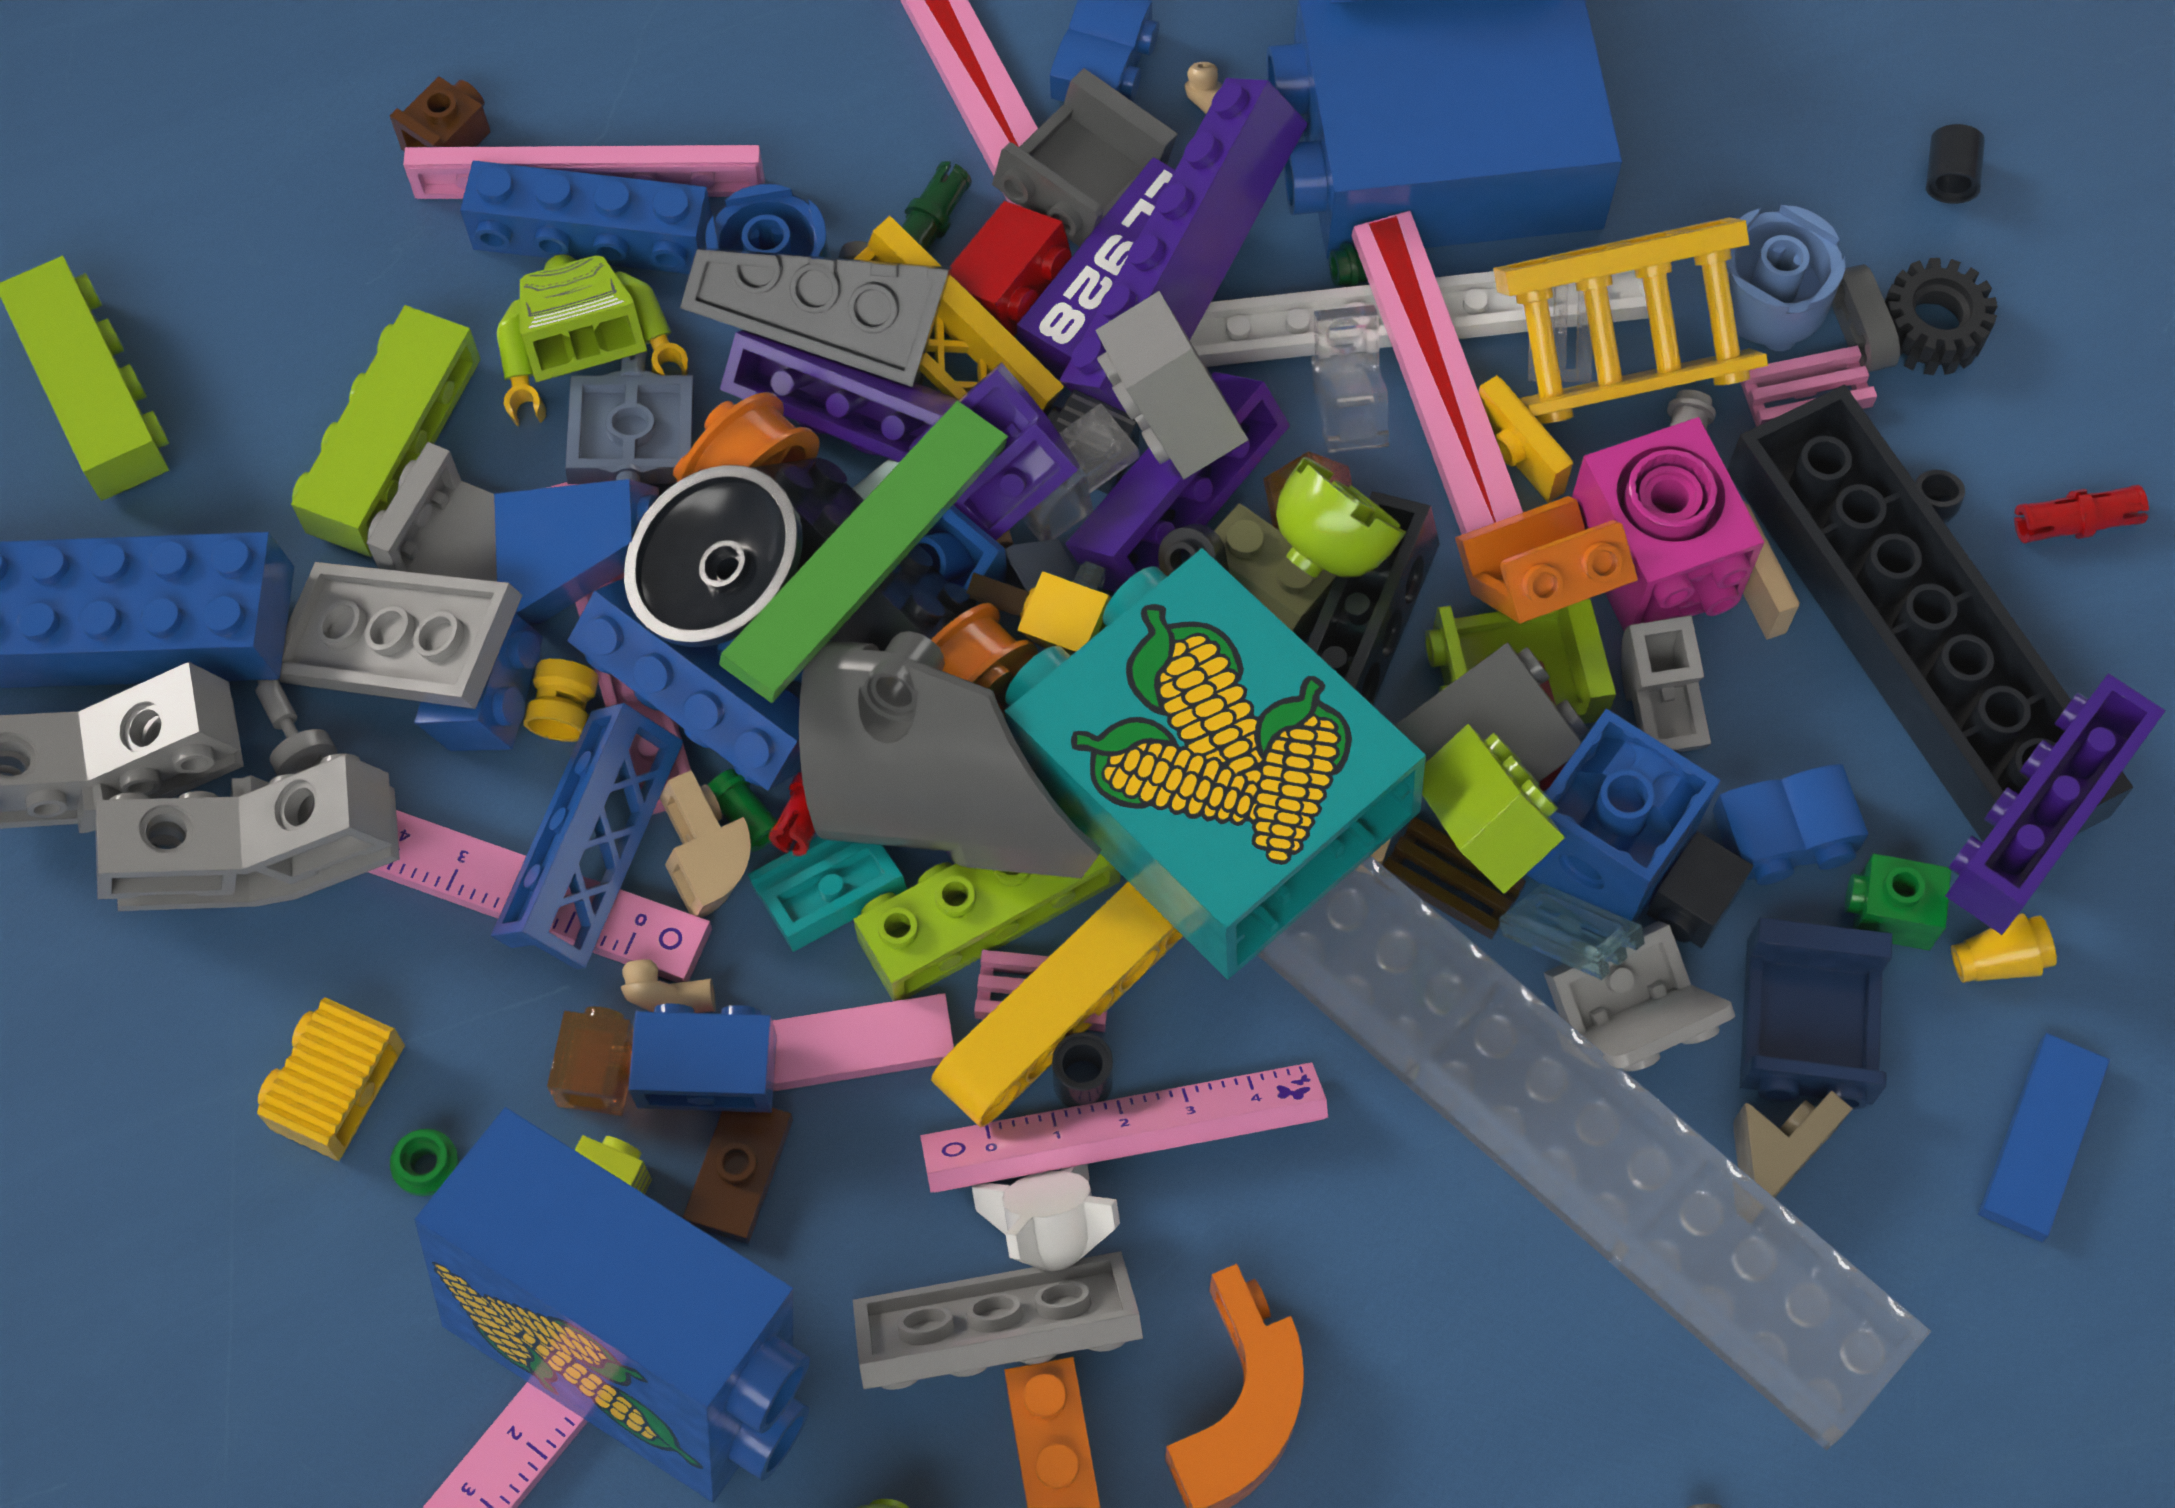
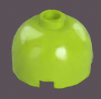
(1333, 524)

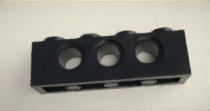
(1370, 611)

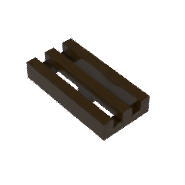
(1443, 845)

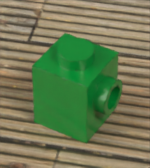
(1900, 900)

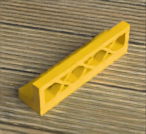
(966, 323)

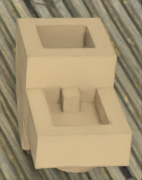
(710, 855)

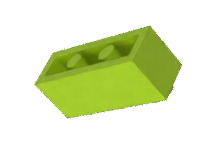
(1490, 806)

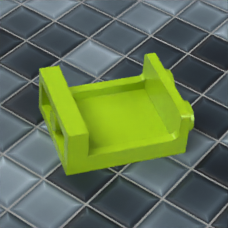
(1563, 640)

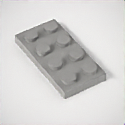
(397, 633)
(994, 1321)

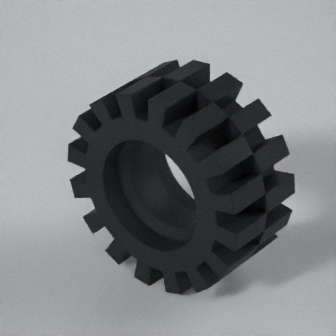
(1953, 292)

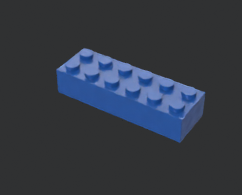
(142, 608)

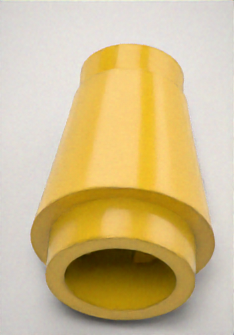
(2018, 953)

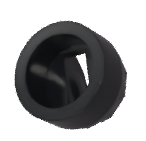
(1943, 492)

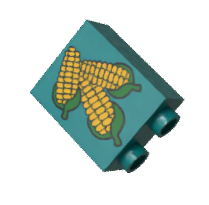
(1213, 757)

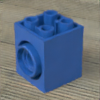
(1623, 816)

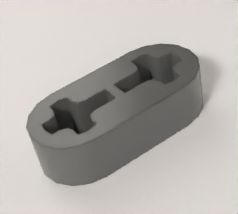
(1866, 319)

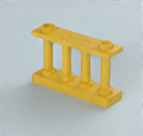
(1592, 273)

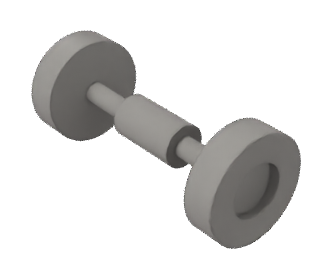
(300, 749)

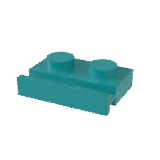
(824, 887)

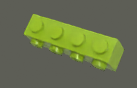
(83, 379)
(387, 423)
(958, 914)

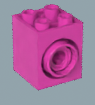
(1680, 519)

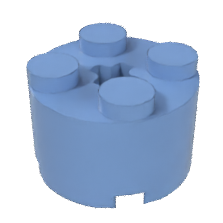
(1784, 276)

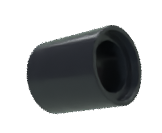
(1955, 164)
(1082, 1048)

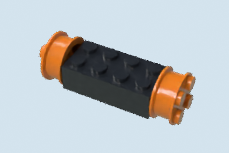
(912, 595)

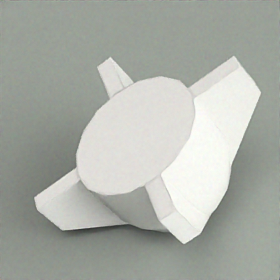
(1048, 1216)

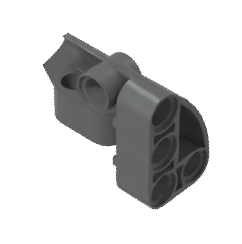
(925, 763)

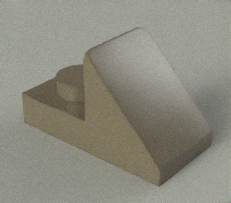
(1777, 1155)

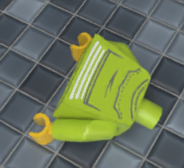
(577, 319)

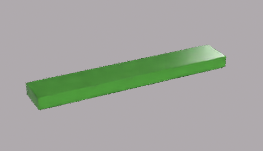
(862, 552)

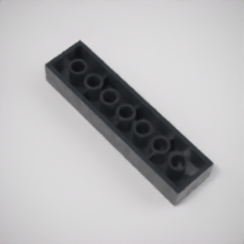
(1905, 600)

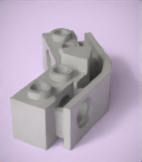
(142, 741)
(248, 847)

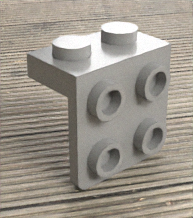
(436, 522)
(1639, 1004)

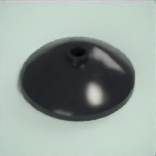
(694, 542)

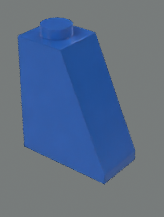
(565, 540)

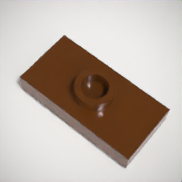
(737, 1172)

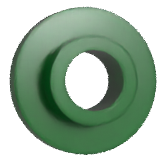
(413, 1147)

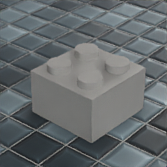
(1167, 387)

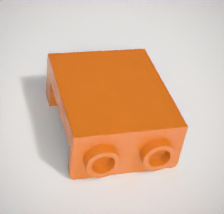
(1544, 560)

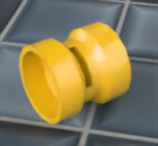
(560, 699)

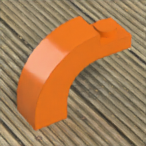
(1244, 1447)

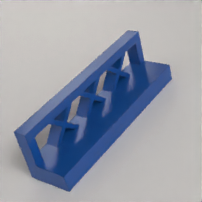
(567, 829)

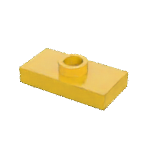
(1525, 440)

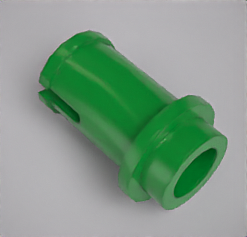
(739, 801)

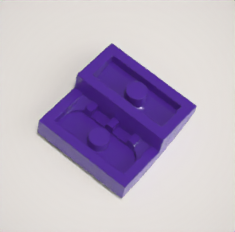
(1028, 466)

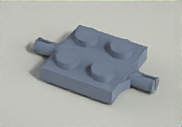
(628, 425)

